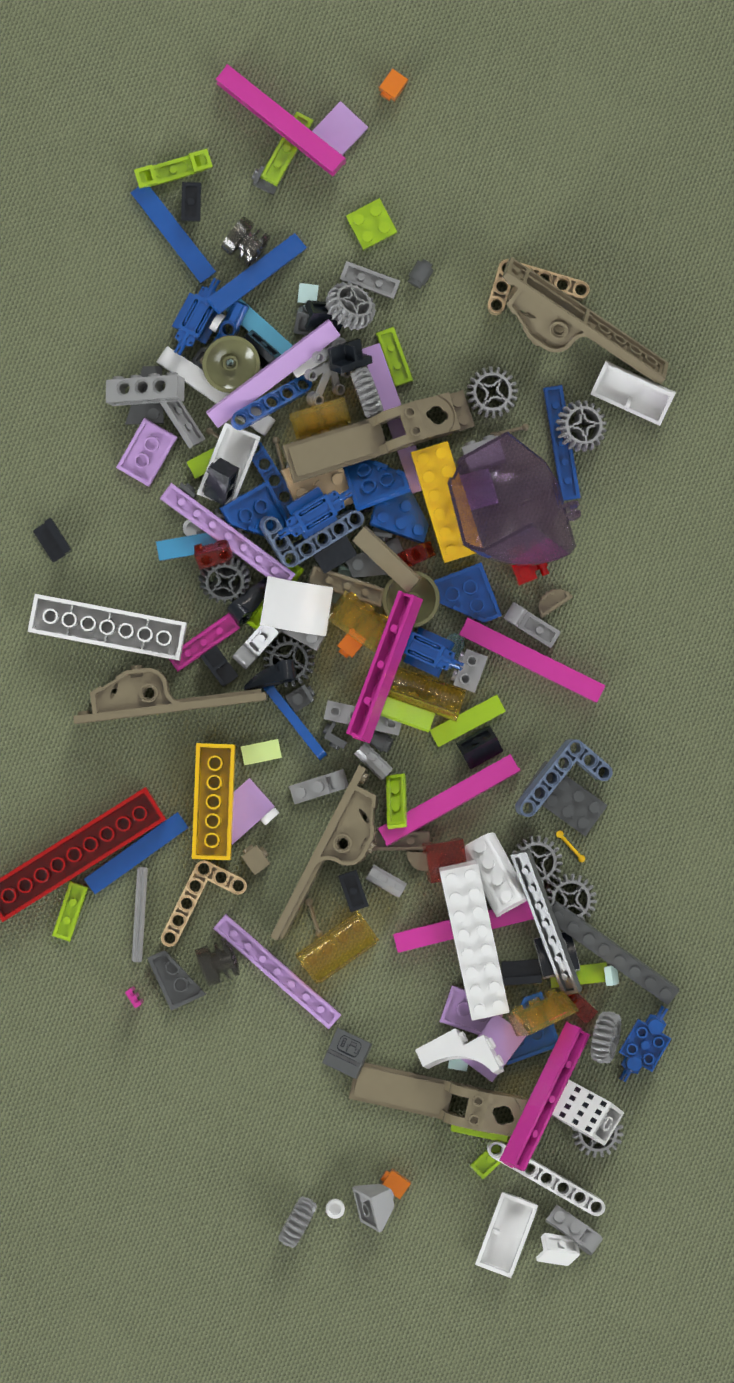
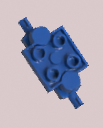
(195, 318)
(313, 512)
(430, 652)
(644, 1044)

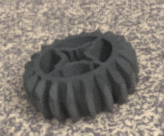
(232, 569)
(273, 654)

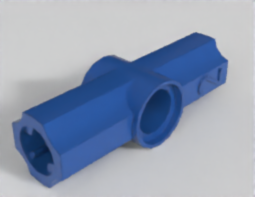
(234, 317)

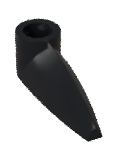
(245, 605)
(276, 674)

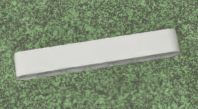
(195, 378)
(553, 1183)

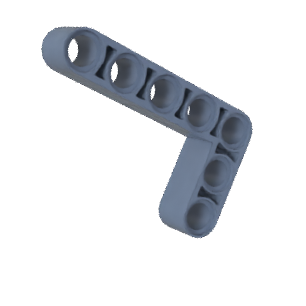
(314, 545)
(559, 773)

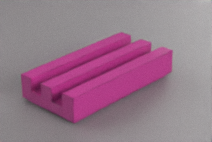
(133, 997)

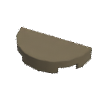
(552, 600)
(418, 860)

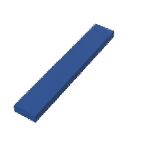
(173, 233)
(256, 273)
(563, 456)
(136, 853)

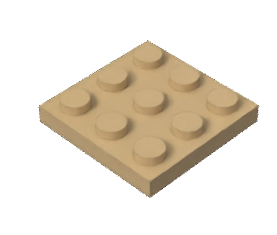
(326, 482)

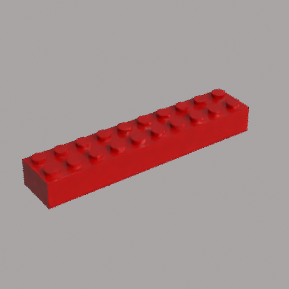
(78, 852)

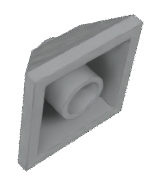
(374, 1204)

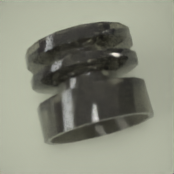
(245, 242)
(217, 962)

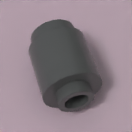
(420, 273)

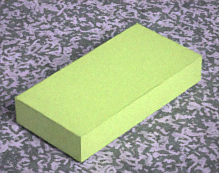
(261, 752)

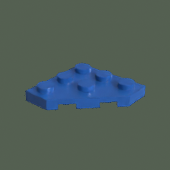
(374, 483)
(249, 509)
(401, 517)
(469, 593)
(537, 1042)

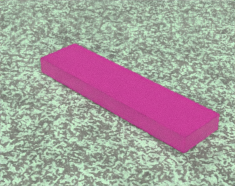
(206, 640)

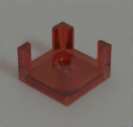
(442, 855)

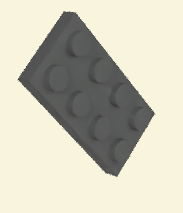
(571, 803)

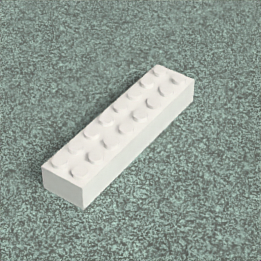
(107, 627)
(474, 940)

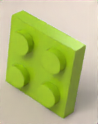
(371, 224)

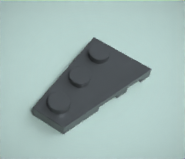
(152, 411)
(364, 566)
(173, 980)

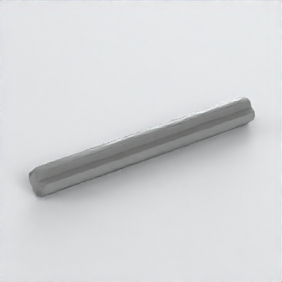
(139, 915)

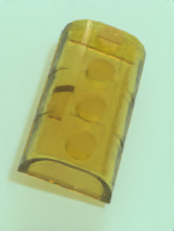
(427, 693)
(337, 947)

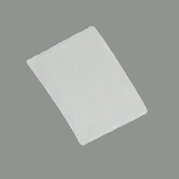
(296, 606)

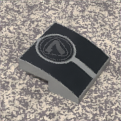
(543, 960)

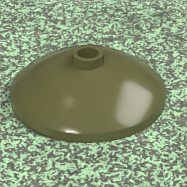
(230, 377)
(423, 589)

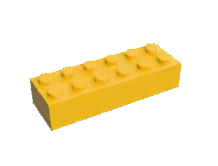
(434, 468)
(213, 801)

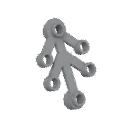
(327, 373)

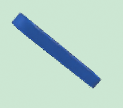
(266, 410)
(272, 470)
(295, 721)

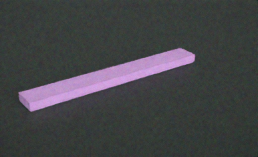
(273, 373)
(390, 399)
(222, 531)
(277, 971)

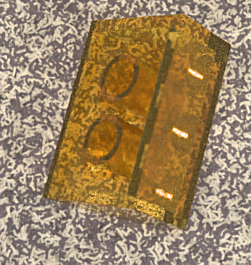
(320, 418)
(358, 620)
(541, 1013)

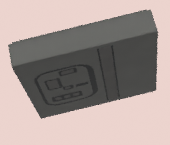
(347, 1053)

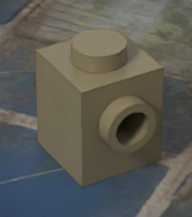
(256, 858)

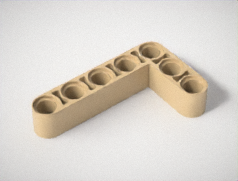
(553, 278)
(195, 895)

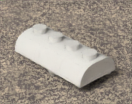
(633, 393)
(236, 448)
(497, 874)
(506, 1234)

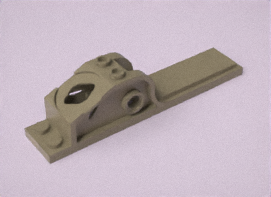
(557, 320)
(366, 439)
(132, 702)
(346, 824)
(433, 1096)

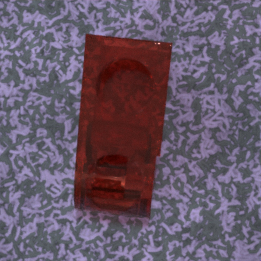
(212, 554)
(417, 554)
(586, 1011)

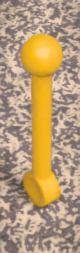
(581, 858)

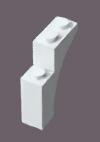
(453, 1046)

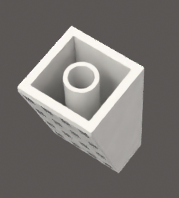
(587, 1112)

